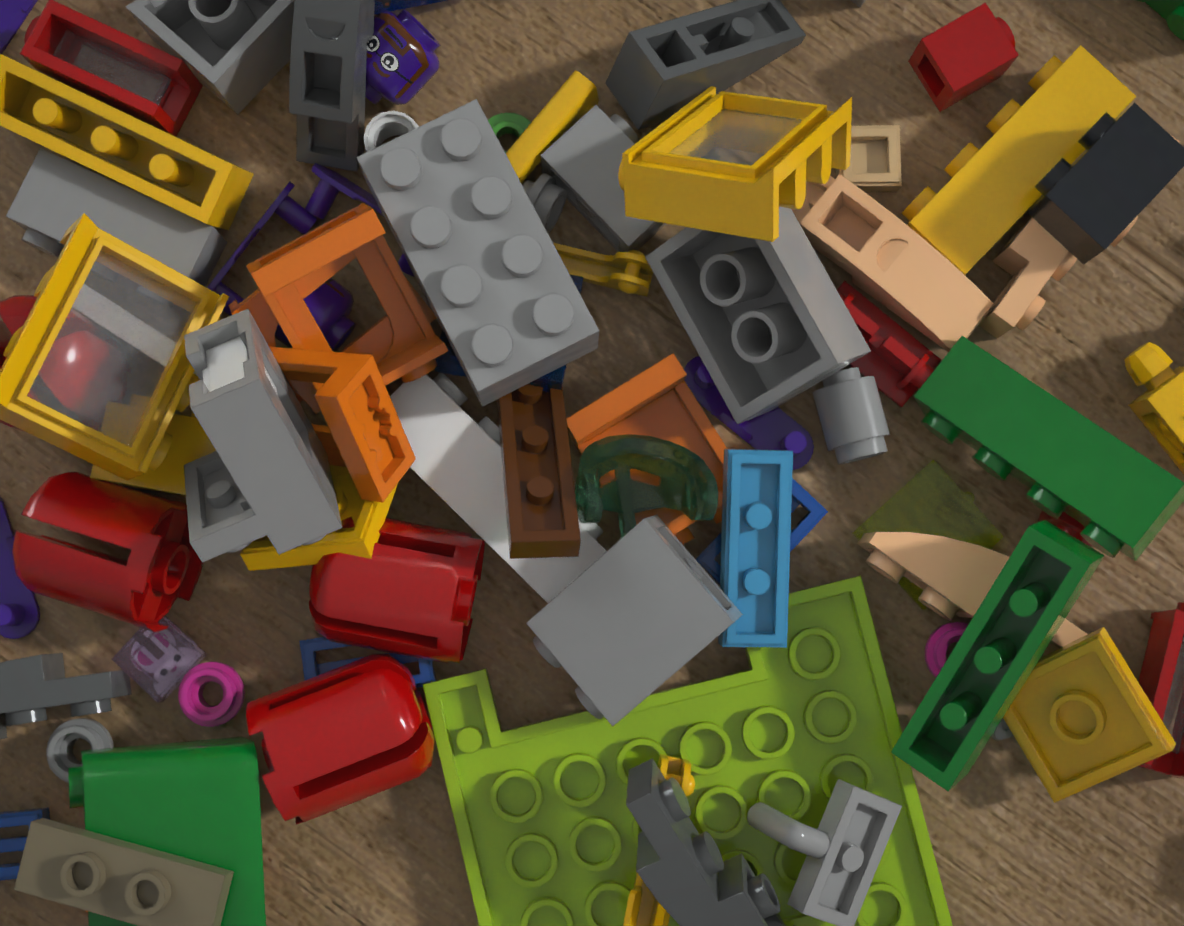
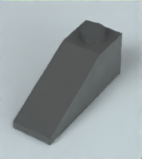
(682, 57)

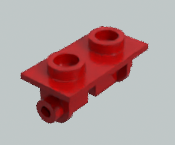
(896, 357)

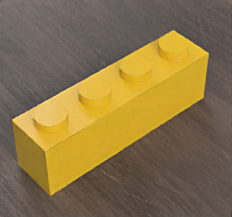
(120, 145)
(998, 181)

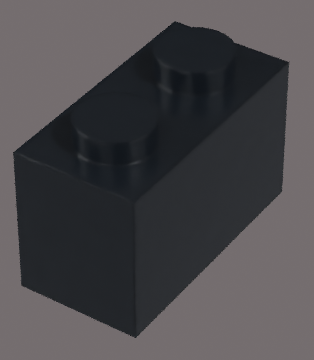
(1108, 184)

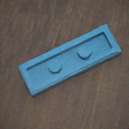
(756, 545)

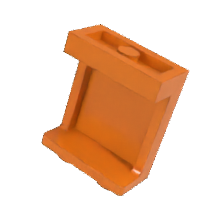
(660, 407)

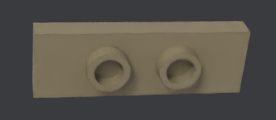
(120, 878)

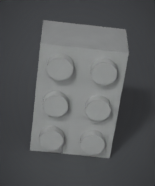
(758, 313)

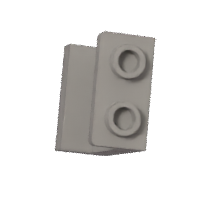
(632, 620)

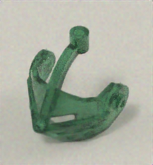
(683, 482)

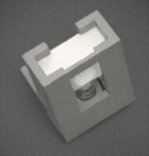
(267, 460)

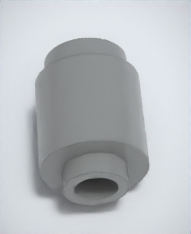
(852, 416)

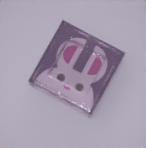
(159, 659)

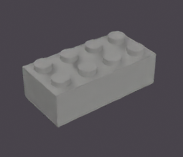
(479, 252)

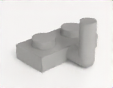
(839, 853)

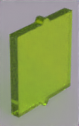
(931, 506)

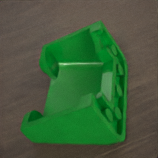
(184, 801)

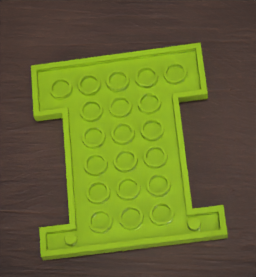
(547, 799)

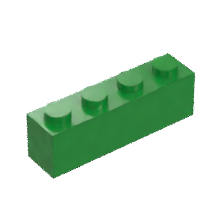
(1050, 449)
(996, 653)

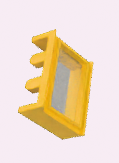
(734, 162)
(105, 353)

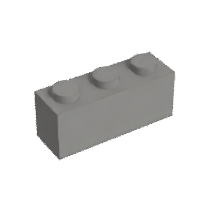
(61, 191)

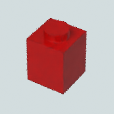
(964, 56)

